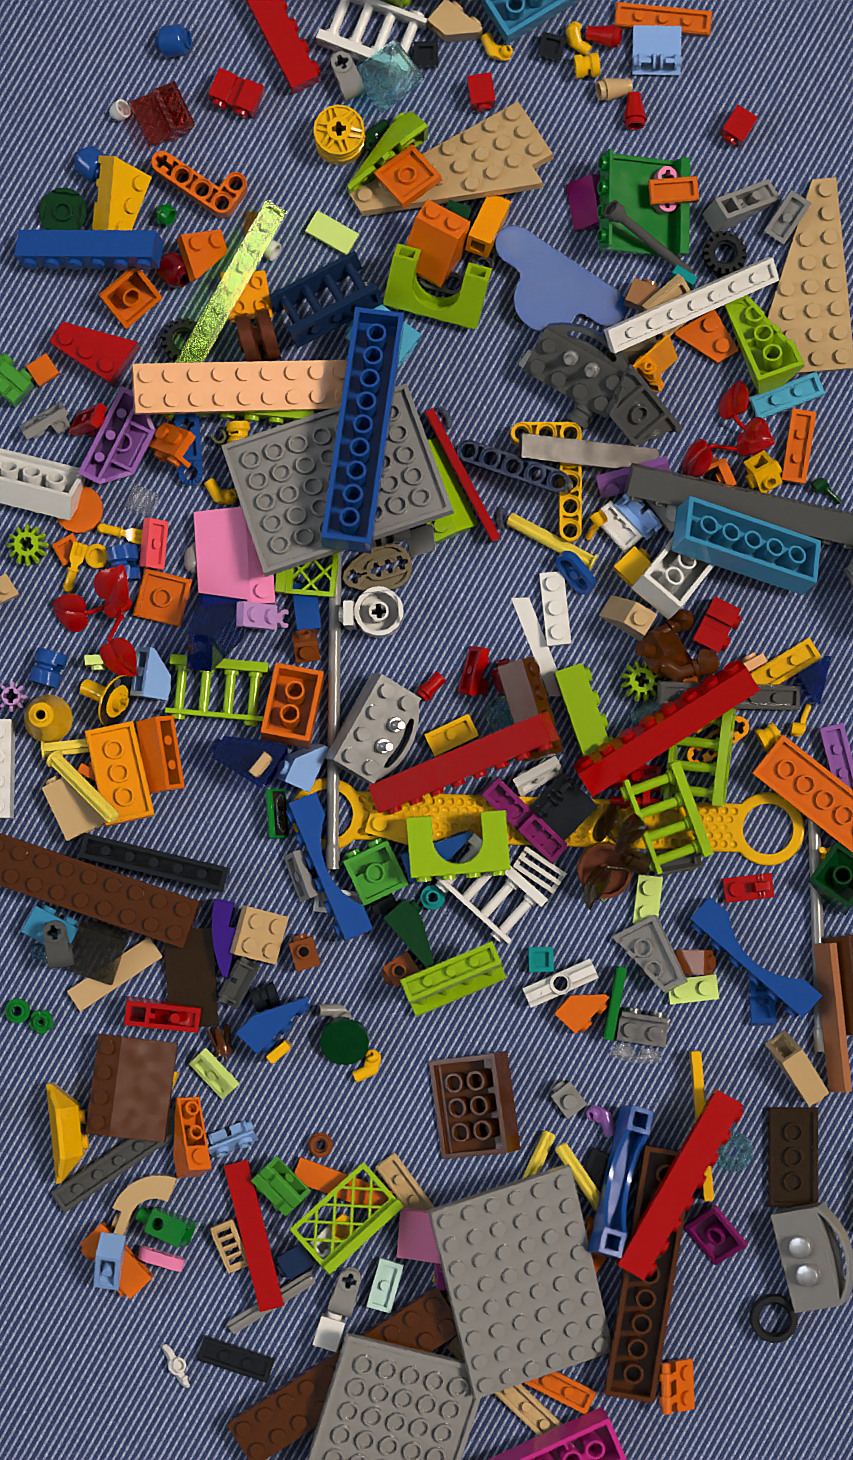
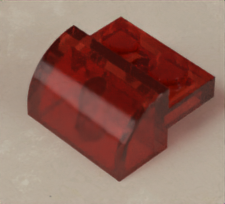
(162, 115)

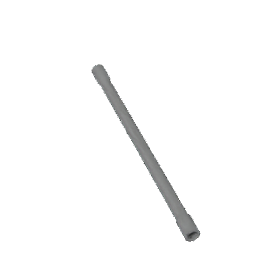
(817, 925)

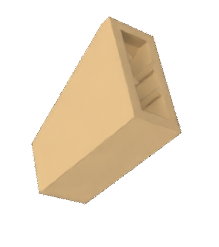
(628, 616)
(71, 809)
(797, 1068)

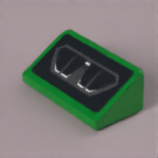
(276, 813)

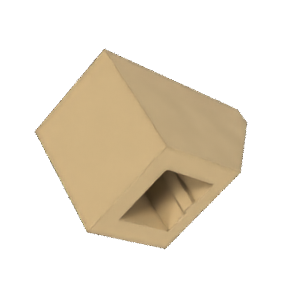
(453, 24)

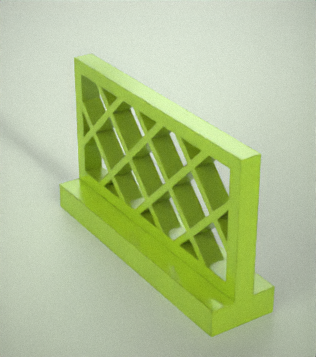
(285, 580)
(361, 1234)

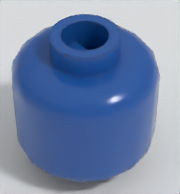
(173, 40)
(87, 163)

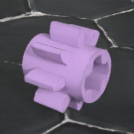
(16, 702)

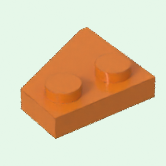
(201, 251)
(708, 337)

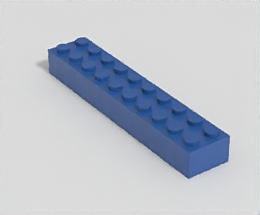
(362, 430)

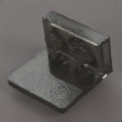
(98, 950)

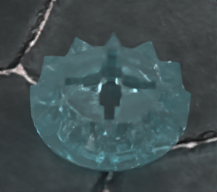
(743, 1158)

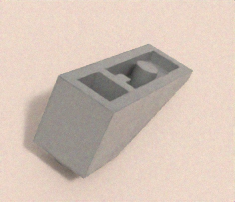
(740, 205)

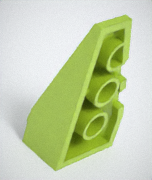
(403, 132)
(766, 350)

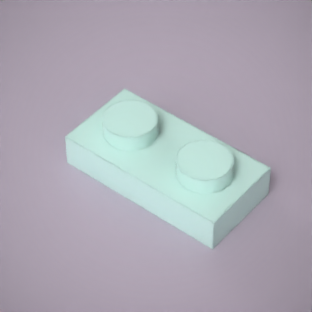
(385, 1285)

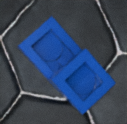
(306, 609)
(761, 1006)

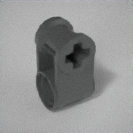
(58, 950)

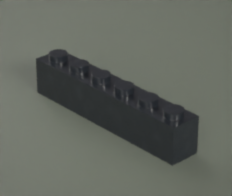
(154, 862)

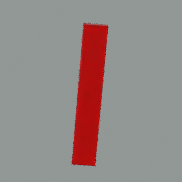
(463, 475)
(254, 1236)

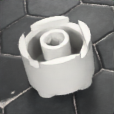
(389, 602)

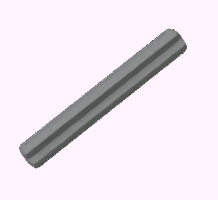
(288, 1291)

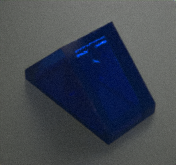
(813, 679)

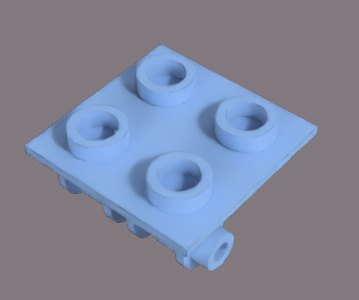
(656, 50)

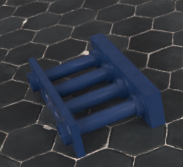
(334, 315)

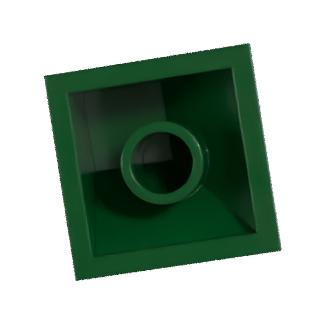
(835, 878)

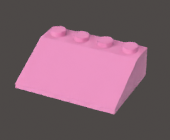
(228, 557)

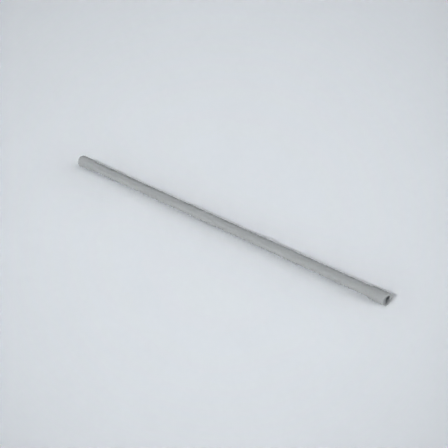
(332, 848)

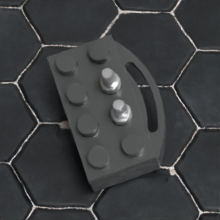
(576, 365)

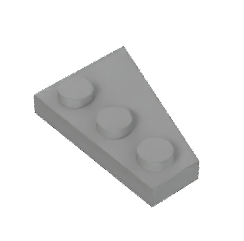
(653, 952)

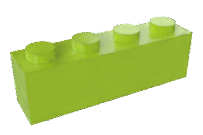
(582, 707)

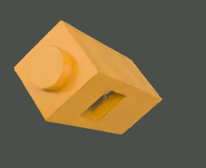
(487, 225)

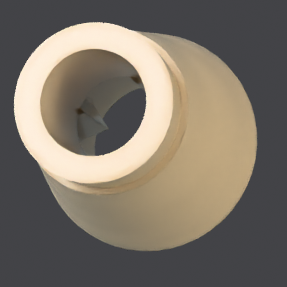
(612, 88)

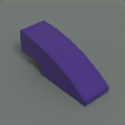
(223, 934)

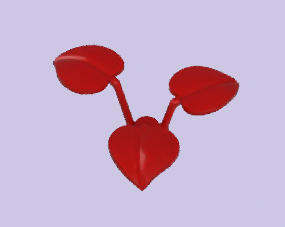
(751, 441)
(71, 612)

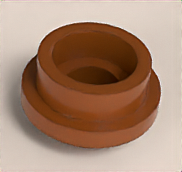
(320, 1152)

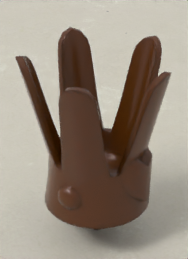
(221, 1044)

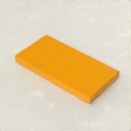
(120, 771)

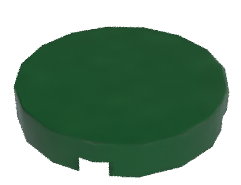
(63, 210)
(344, 1041)

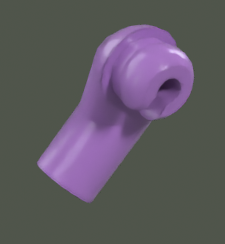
(602, 1117)

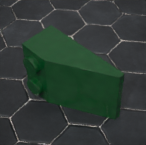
(410, 928)

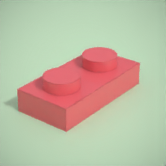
(153, 544)

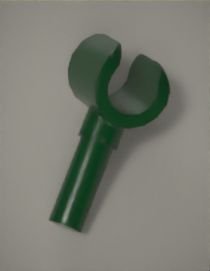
(820, 485)

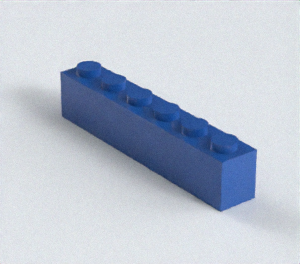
(89, 249)

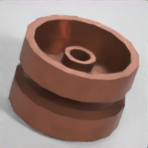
(257, 337)
(603, 854)

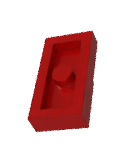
(88, 421)
(471, 679)
(748, 887)

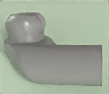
(190, 559)
(333, 1011)

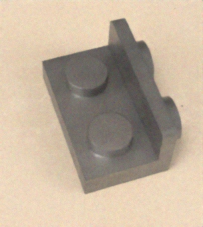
(643, 1028)

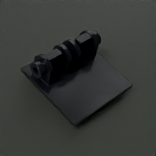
(563, 806)

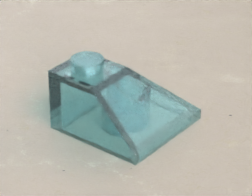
(389, 76)

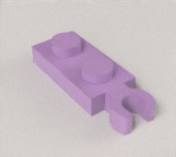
(259, 616)

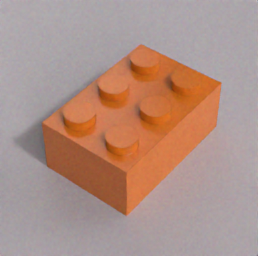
(292, 705)

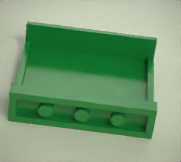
(626, 180)

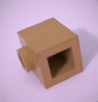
(640, 292)

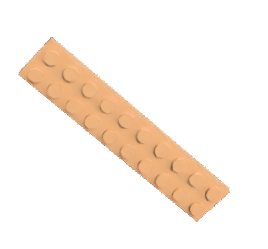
(237, 386)

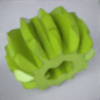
(19, 549)
(648, 676)

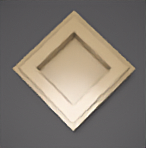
(260, 766)

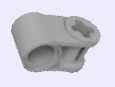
(348, 79)
(344, 1295)

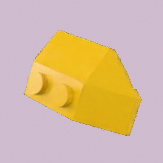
(67, 1130)

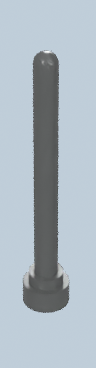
(616, 213)

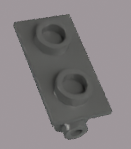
(685, 863)
(243, 976)

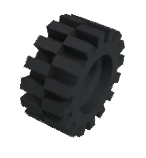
(731, 241)
(170, 334)

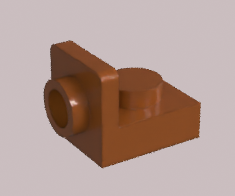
(306, 645)

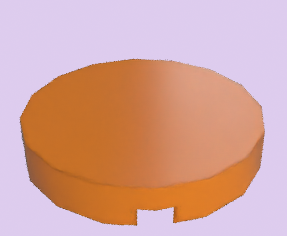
(88, 513)

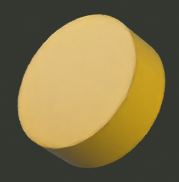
(96, 556)

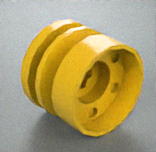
(343, 148)

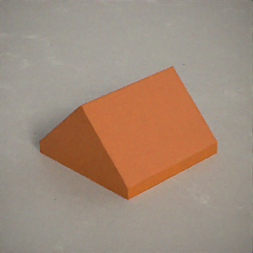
(130, 296)

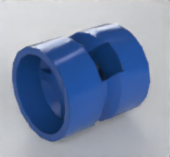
(126, 555)
(48, 668)

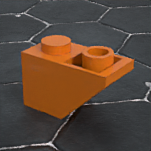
(578, 1009)

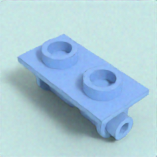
(643, 521)
(242, 1137)

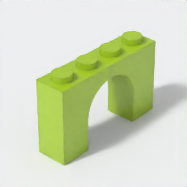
(406, 294)
(491, 857)

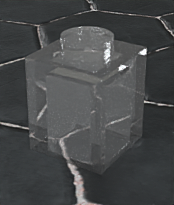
(142, 501)

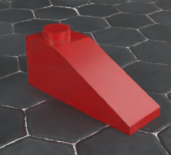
(161, 1015)

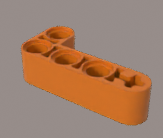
(196, 181)

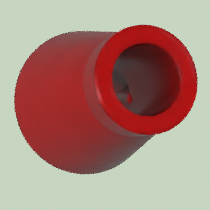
(606, 35)
(634, 112)

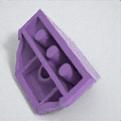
(119, 442)

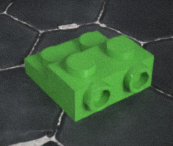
(374, 871)

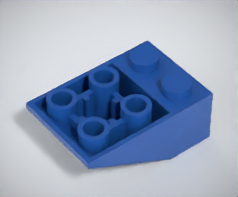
(265, 1025)

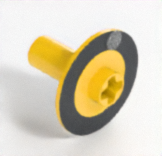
(113, 699)

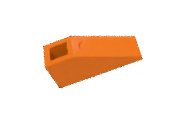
(190, 1139)

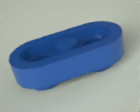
(575, 572)

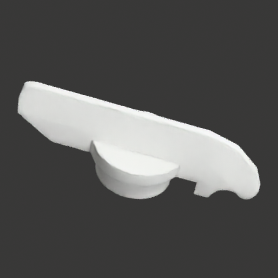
(176, 1365)

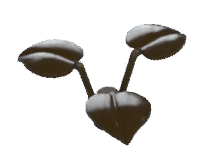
(632, 859)

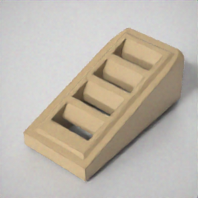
(215, 1230)

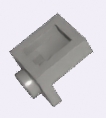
(567, 1098)

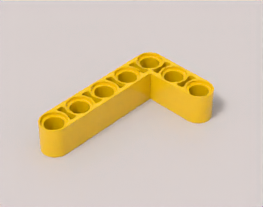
(574, 471)

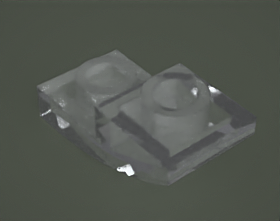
(625, 1053)

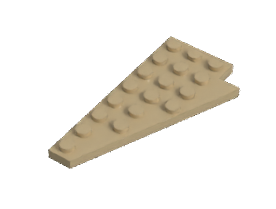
(477, 163)
(812, 288)

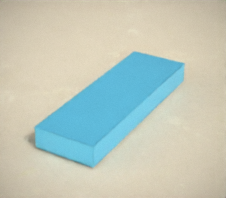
(787, 396)

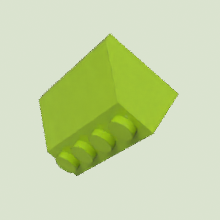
(463, 516)

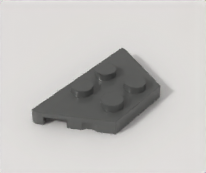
(639, 410)

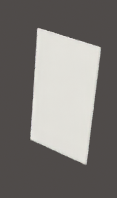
(421, 540)

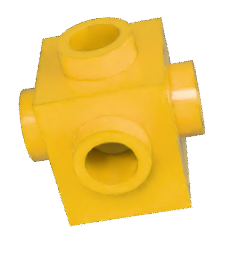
(763, 472)

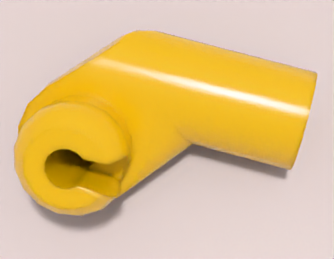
(574, 38)
(496, 51)
(219, 495)
(370, 1067)

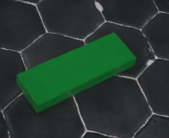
(614, 1003)

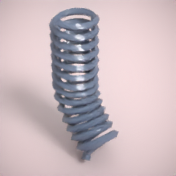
(446, 417)
(501, 518)

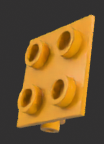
(253, 297)
(656, 362)

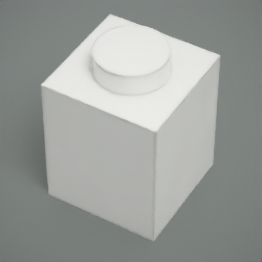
(329, 1331)

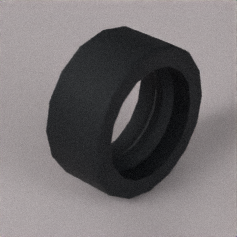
(780, 1336)

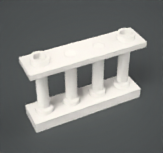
(332, 40)
(513, 881)

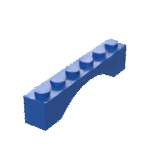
(349, 915)
(794, 993)
(610, 1220)

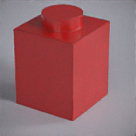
(481, 92)
(738, 126)

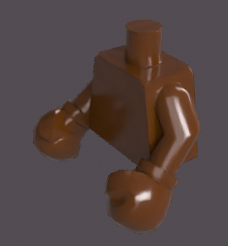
(668, 656)

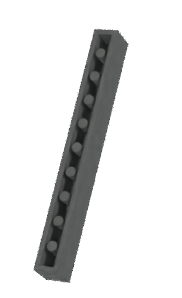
(799, 516)

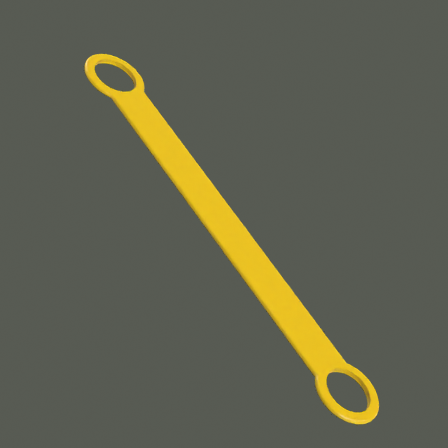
(462, 812)

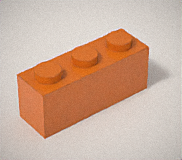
(160, 754)
(134, 1272)

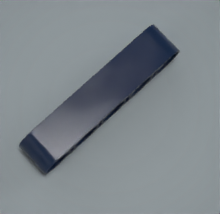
(504, 462)

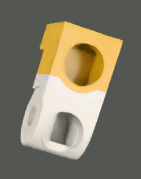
(341, 1233)

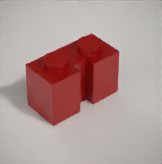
(236, 94)
(716, 625)

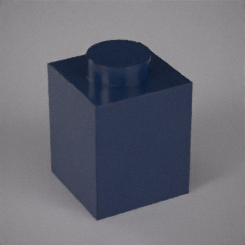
(294, 1261)

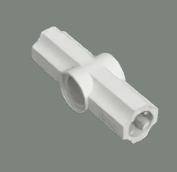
(575, 975)

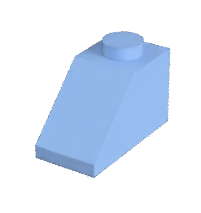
(152, 677)
(302, 766)
(109, 1261)

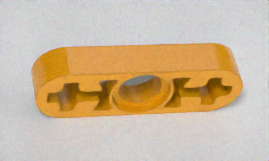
(737, 736)

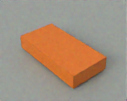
(673, 191)

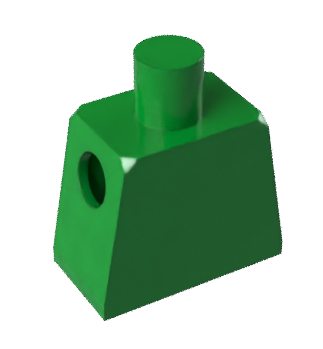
(176, 1228)

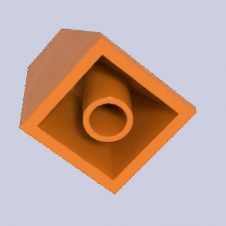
(441, 240)

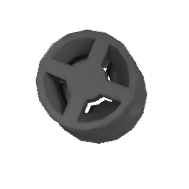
(580, 415)

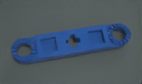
(194, 452)

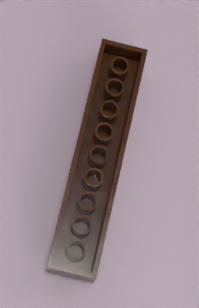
(97, 891)
(645, 1303)
(298, 1403)

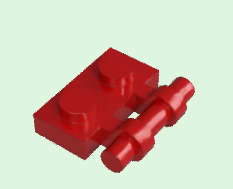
(640, 775)

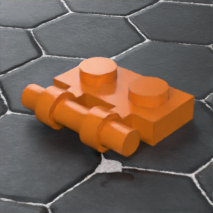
(677, 1386)

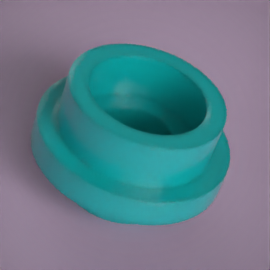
(432, 905)

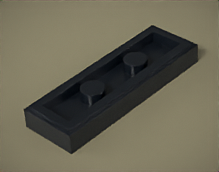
(236, 1358)

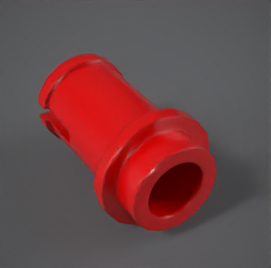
(431, 686)

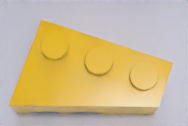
(119, 194)

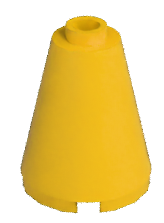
(56, 722)

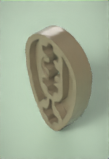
(380, 554)

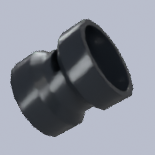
(265, 996)

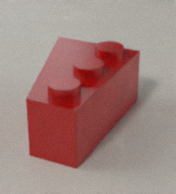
(95, 351)

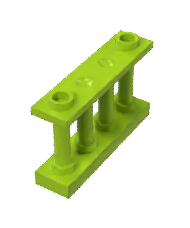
(231, 670)
(719, 769)
(691, 821)
(453, 979)

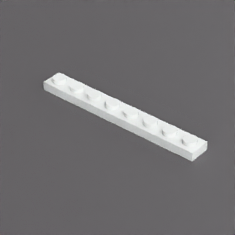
(691, 305)

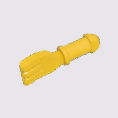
(132, 535)
(76, 558)

